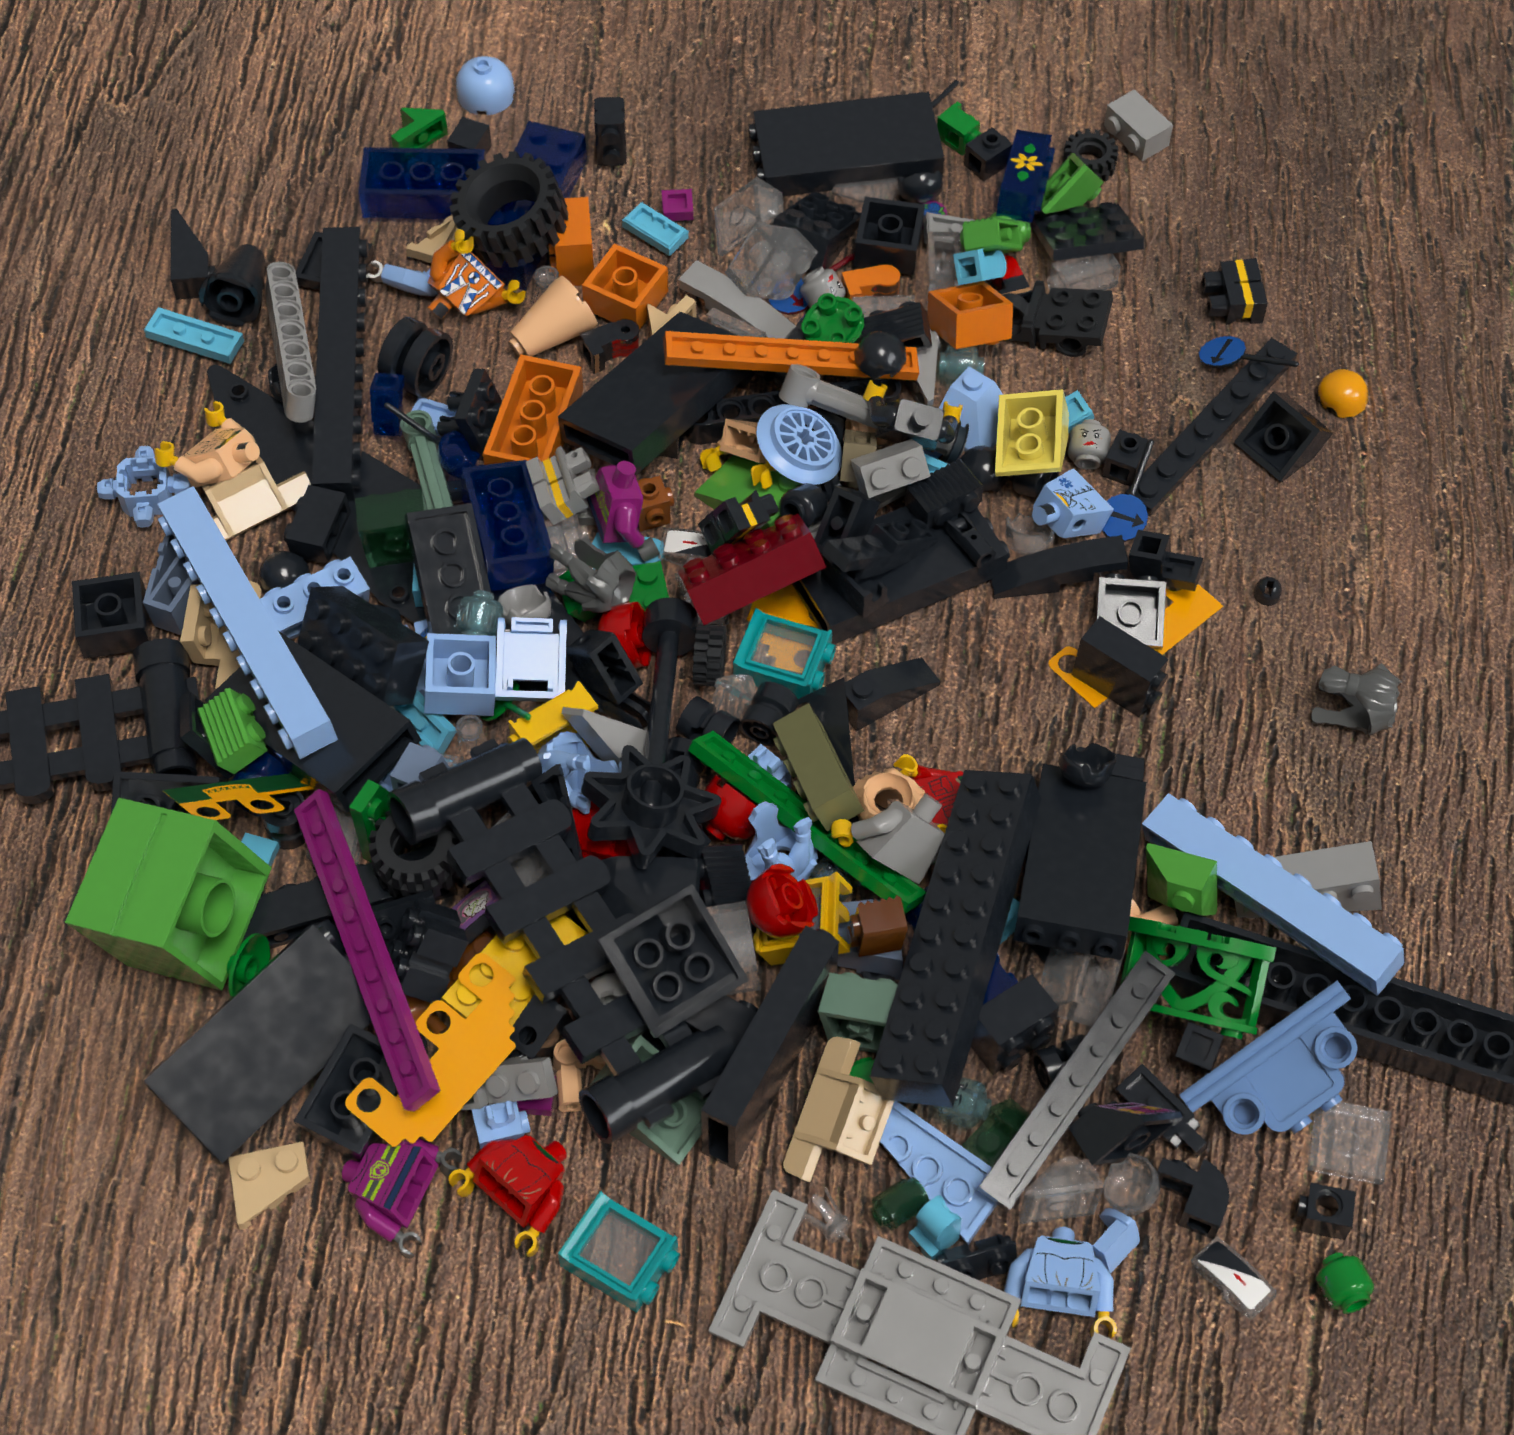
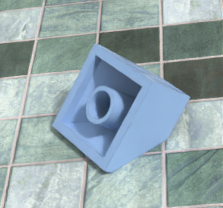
(980, 406)

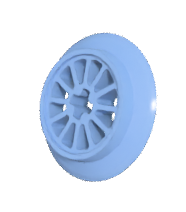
(796, 449)

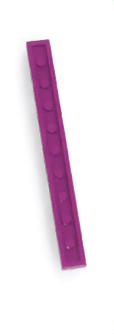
(367, 952)

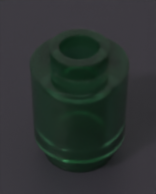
(899, 1203)

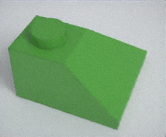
(1071, 186)
(1181, 880)

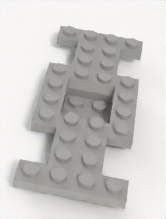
(919, 1323)

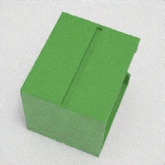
(169, 893)

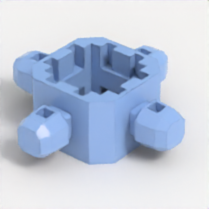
(141, 505)

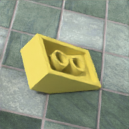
(1031, 433)

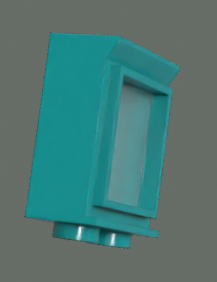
(784, 653)
(619, 1253)

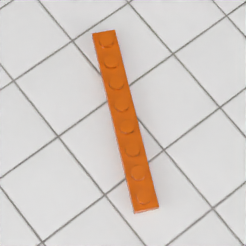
(771, 354)

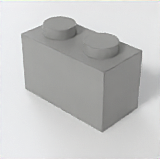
(1138, 125)
(890, 468)

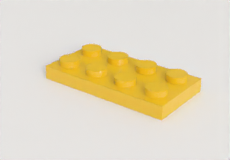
(512, 958)

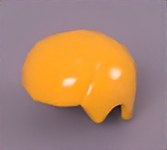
(1343, 392)

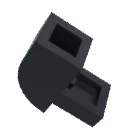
(1153, 557)
(1205, 1192)

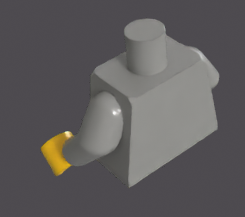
(897, 836)

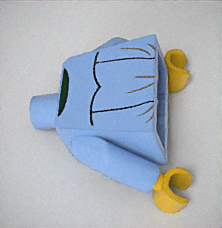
(1063, 1278)

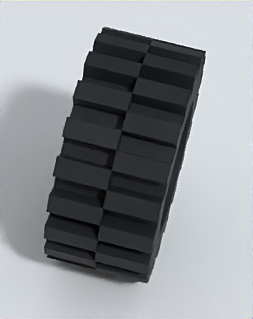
(498, 185)

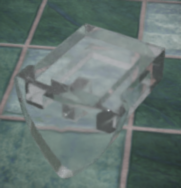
(734, 694)

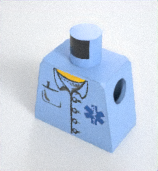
(1071, 506)

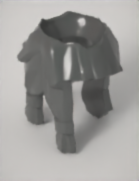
(591, 588)
(1369, 695)

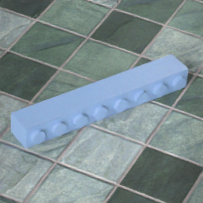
(1278, 896)

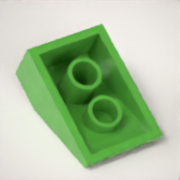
(736, 481)

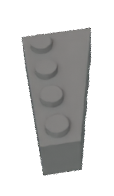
(1341, 871)

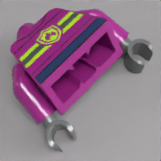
(618, 508)
(392, 1184)

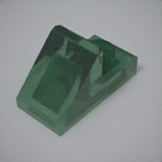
(997, 1131)

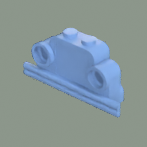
(1283, 1071)

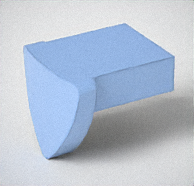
(1117, 1240)

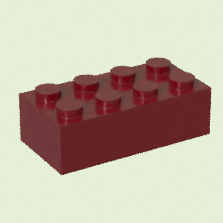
(751, 568)

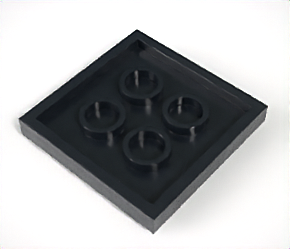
(1087, 232)

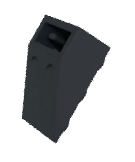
(823, 224)

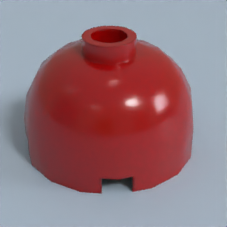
(627, 623)
(733, 812)
(780, 903)

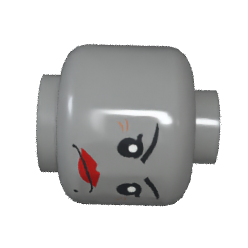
(821, 282)
(1089, 444)

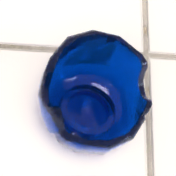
(456, 454)

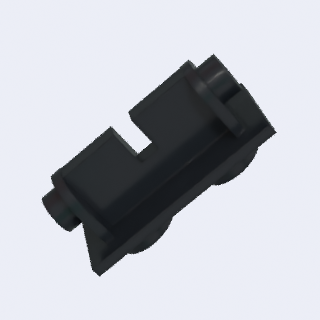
(991, 1258)

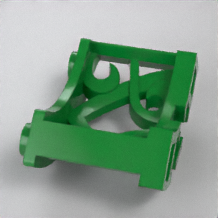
(1237, 957)

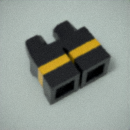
(1238, 289)
(734, 520)

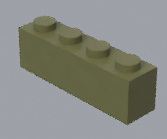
(817, 767)

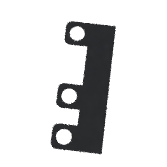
(831, 709)

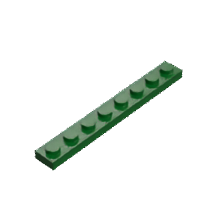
(762, 786)

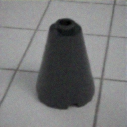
(235, 287)

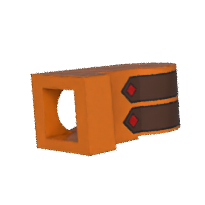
(871, 281)

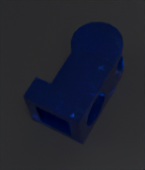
(382, 390)

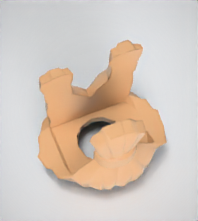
(884, 786)

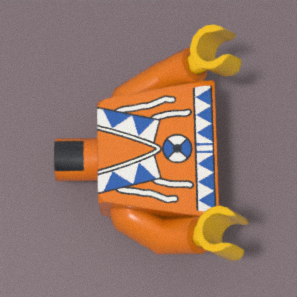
(466, 282)

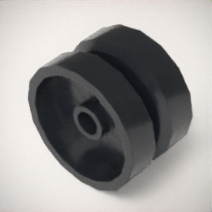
(418, 354)

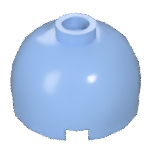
(484, 85)

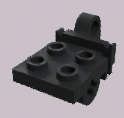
(1062, 317)

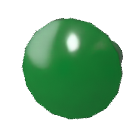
(833, 320)

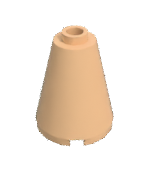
(552, 320)

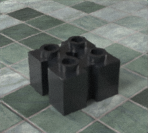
(427, 949)

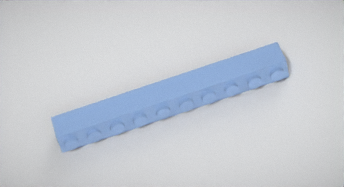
(247, 624)

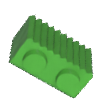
(992, 235)
(232, 730)

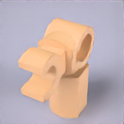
(569, 1076)

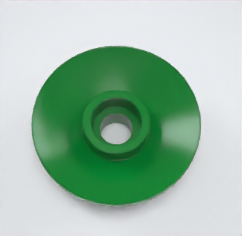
(248, 961)

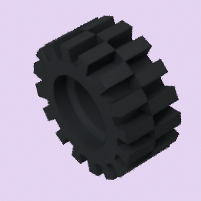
(1096, 145)
(709, 654)

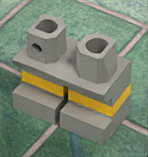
(559, 487)

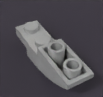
(516, 1081)

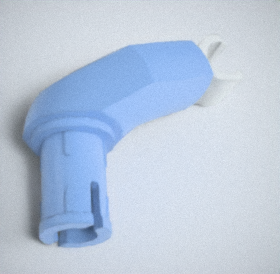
(403, 279)

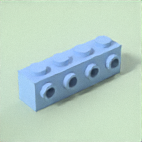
(289, 604)

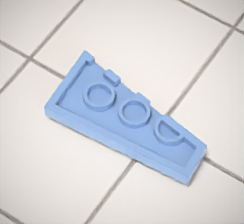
(939, 1166)

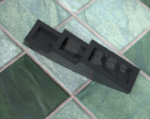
(1063, 564)

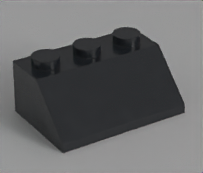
(325, 1110)

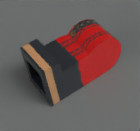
(1013, 281)
(608, 343)

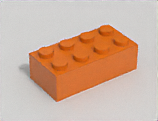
(530, 410)

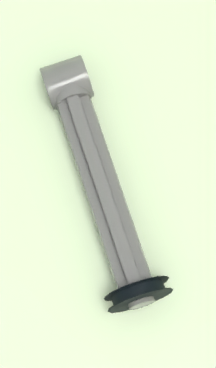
(804, 388)

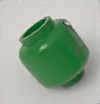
(1345, 1283)

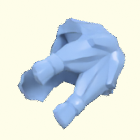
(575, 761)
(773, 837)

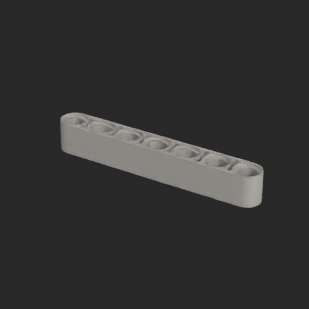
(290, 342)

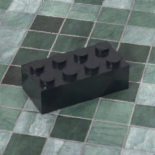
(363, 643)

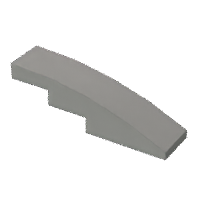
(722, 294)

